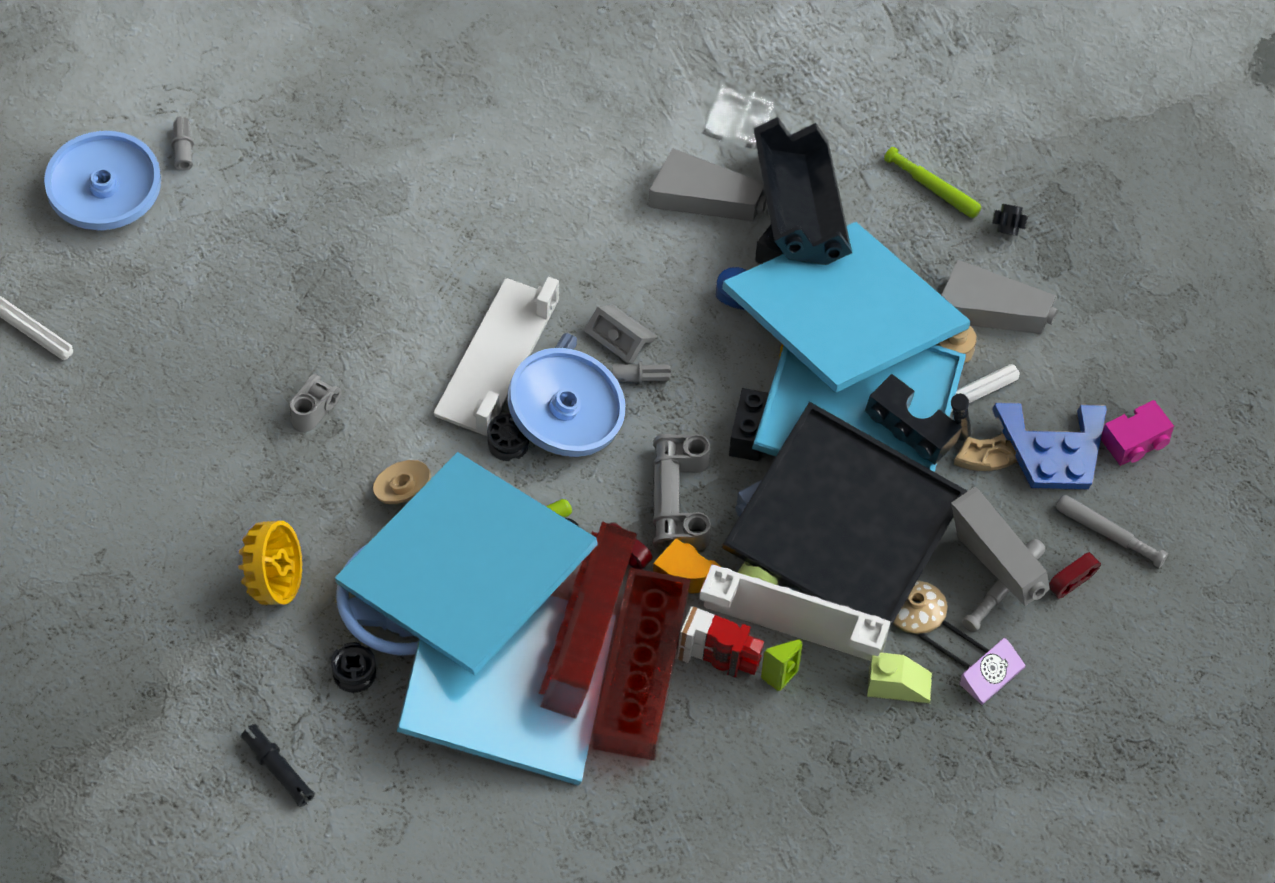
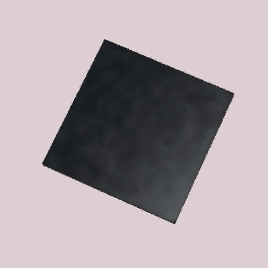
(844, 517)

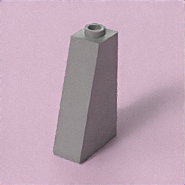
(705, 189)
(997, 300)
(998, 546)

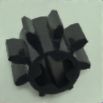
(1010, 219)

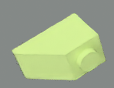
(898, 679)

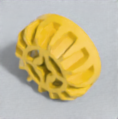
(271, 563)

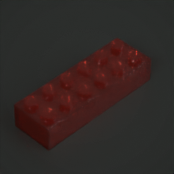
(586, 621)
(641, 664)

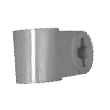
(315, 399)

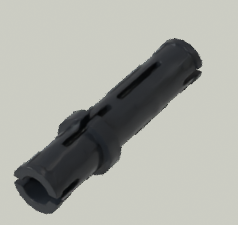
(269, 755)

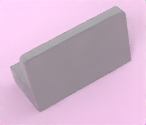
(618, 332)

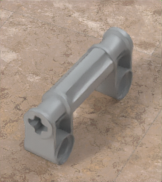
(667, 490)

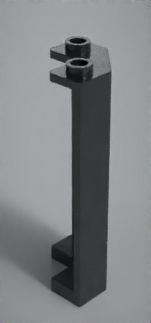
(802, 193)

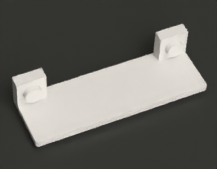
(496, 351)
(794, 613)

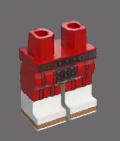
(719, 643)

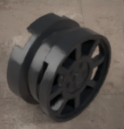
(506, 439)
(353, 667)

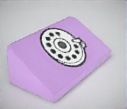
(992, 671)

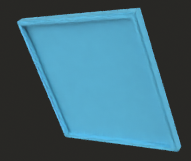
(847, 314)
(929, 373)
(466, 562)
(500, 707)

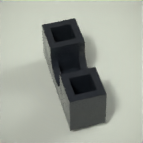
(928, 436)

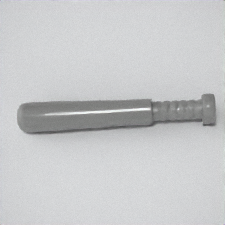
(1098, 523)
(997, 593)

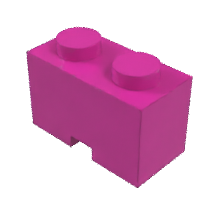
(1135, 436)

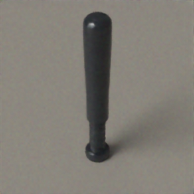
(960, 404)

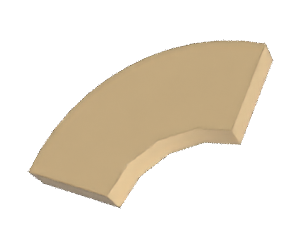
(986, 454)

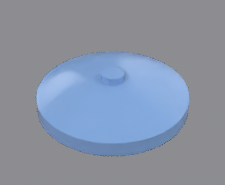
(102, 180)
(566, 402)

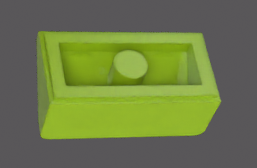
(781, 663)

